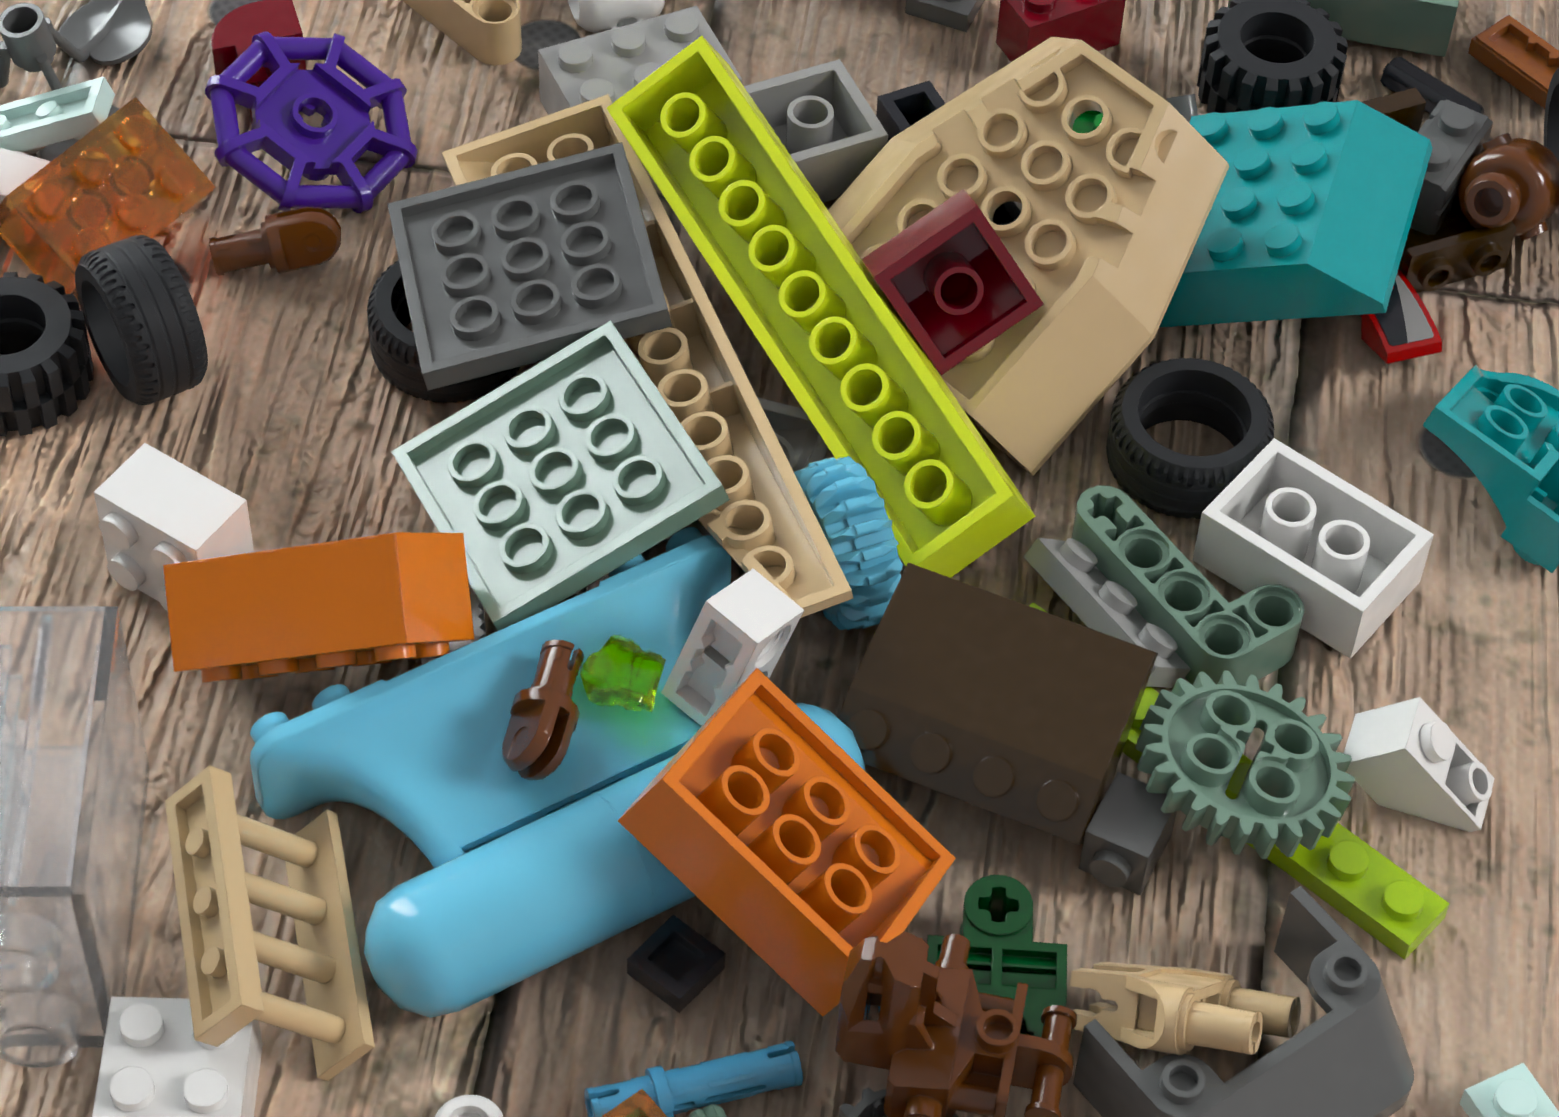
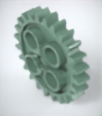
(1293, 783)

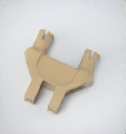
(1183, 1008)

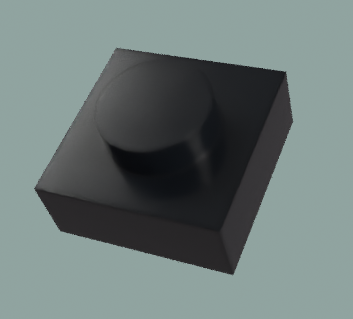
(676, 963)

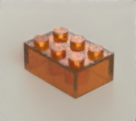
(101, 190)

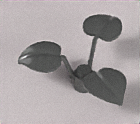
(99, 30)

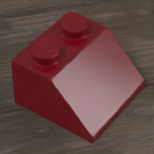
(952, 281)

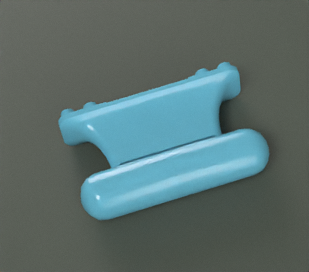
(516, 862)

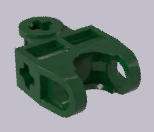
(1002, 949)

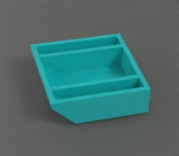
(1303, 216)

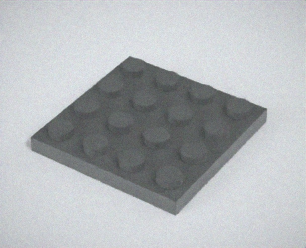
(525, 265)

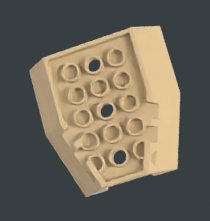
(1096, 234)

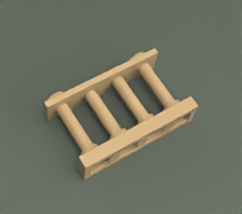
(219, 932)

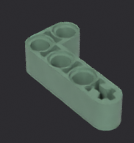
(1212, 635)

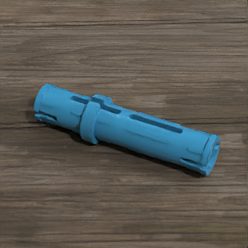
(705, 1083)

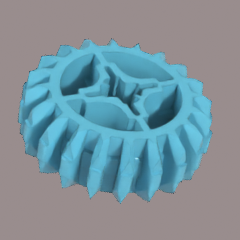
(858, 535)

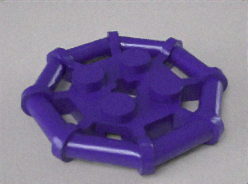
(305, 148)

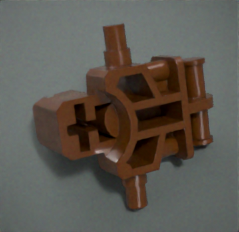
(945, 1038)

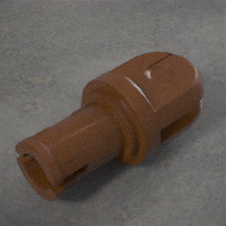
(285, 242)
(544, 714)

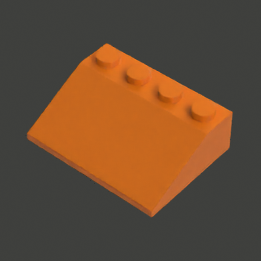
(787, 839)

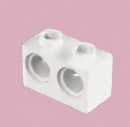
(733, 636)

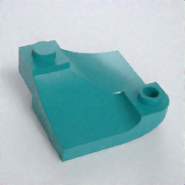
(1510, 440)

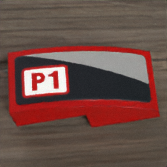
(1404, 329)

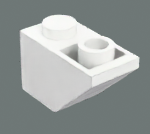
(1418, 765)

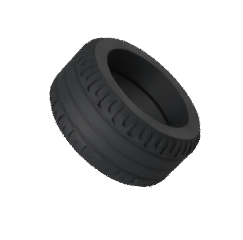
(141, 319)
(396, 350)
(1186, 392)

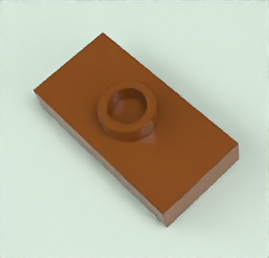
(1517, 57)

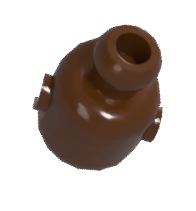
(1511, 183)

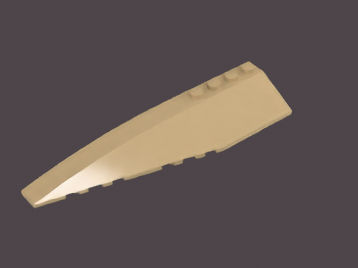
(695, 370)

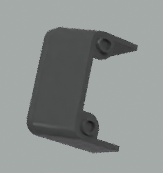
(1335, 1067)

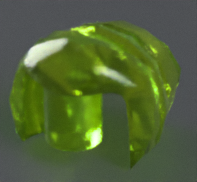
(622, 675)

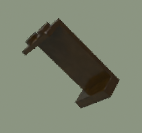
(1457, 247)

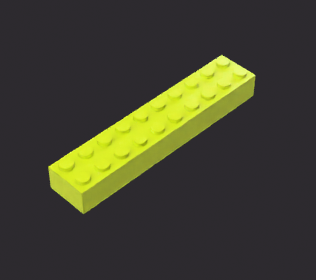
(818, 310)

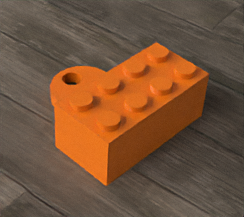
(319, 606)

